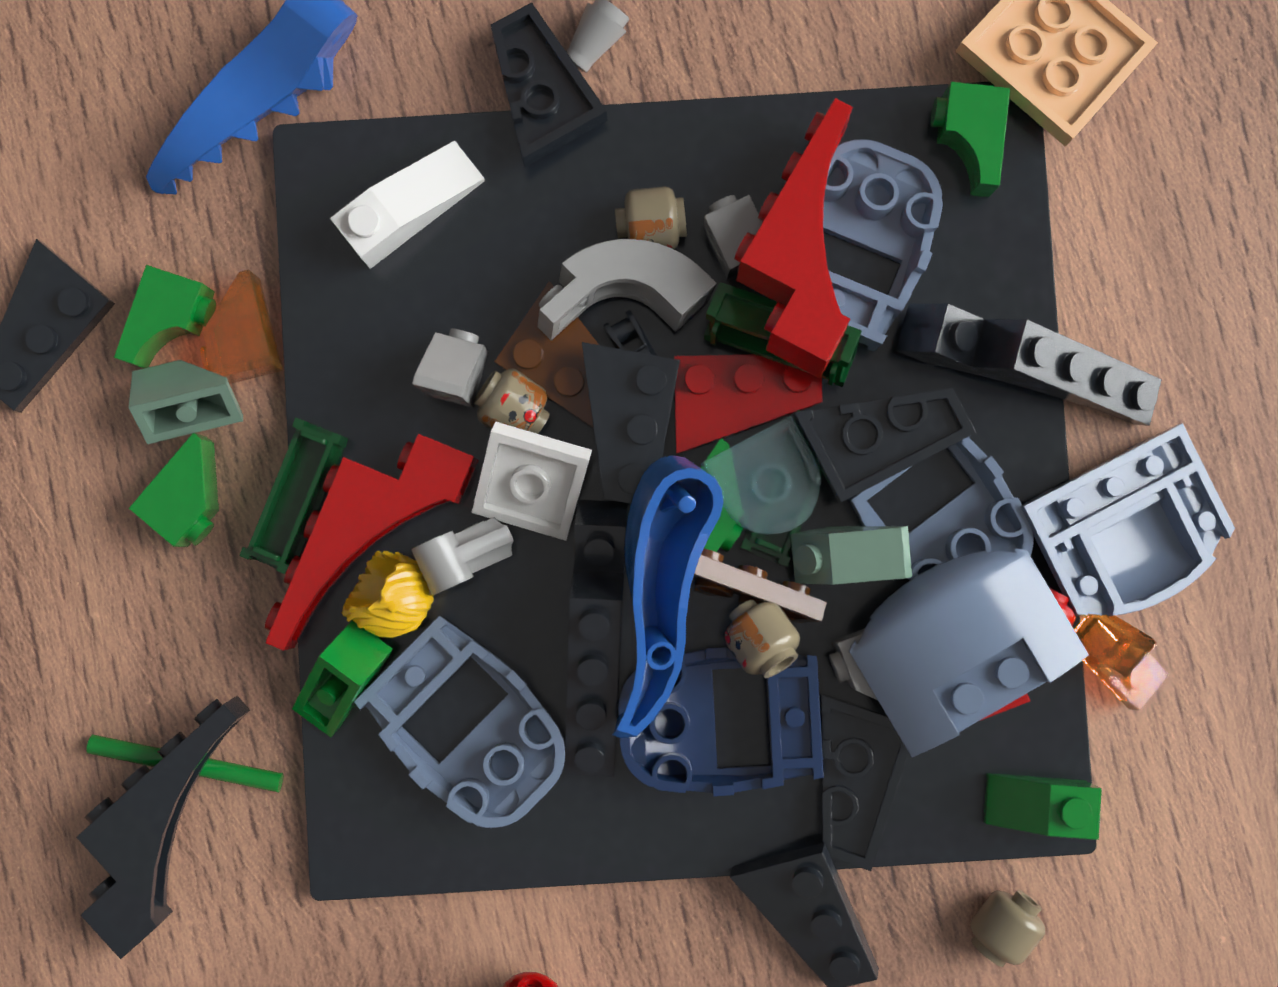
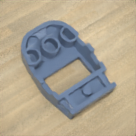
(887, 207)
(974, 521)
(503, 761)

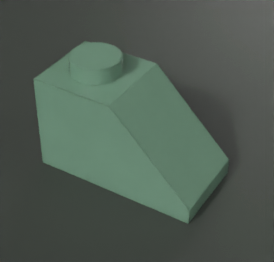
(180, 401)
(851, 554)

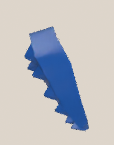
(265, 77)
(663, 541)

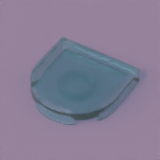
(768, 479)

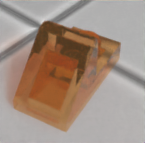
(1121, 658)

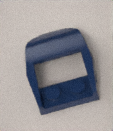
(680, 743)

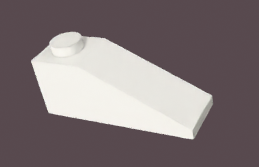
(406, 202)

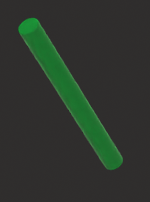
(213, 768)

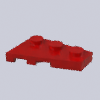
(734, 394)

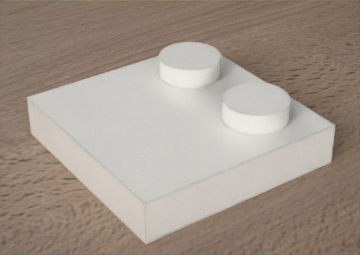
(531, 480)

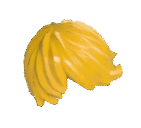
(389, 596)

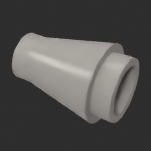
(597, 31)

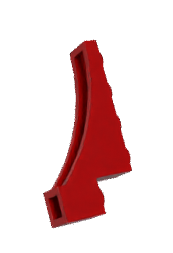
(789, 253)
(356, 514)

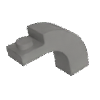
(627, 269)

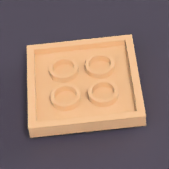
(1057, 57)

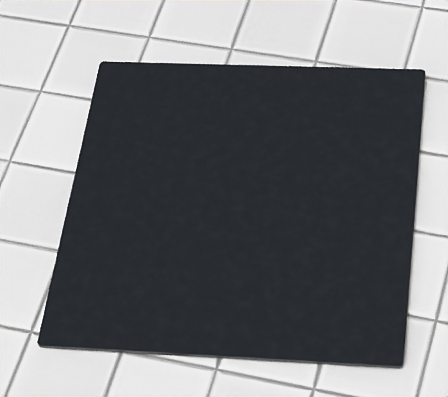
(478, 269)

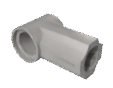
(456, 556)

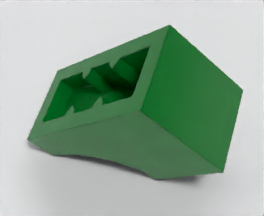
(974, 125)
(162, 311)

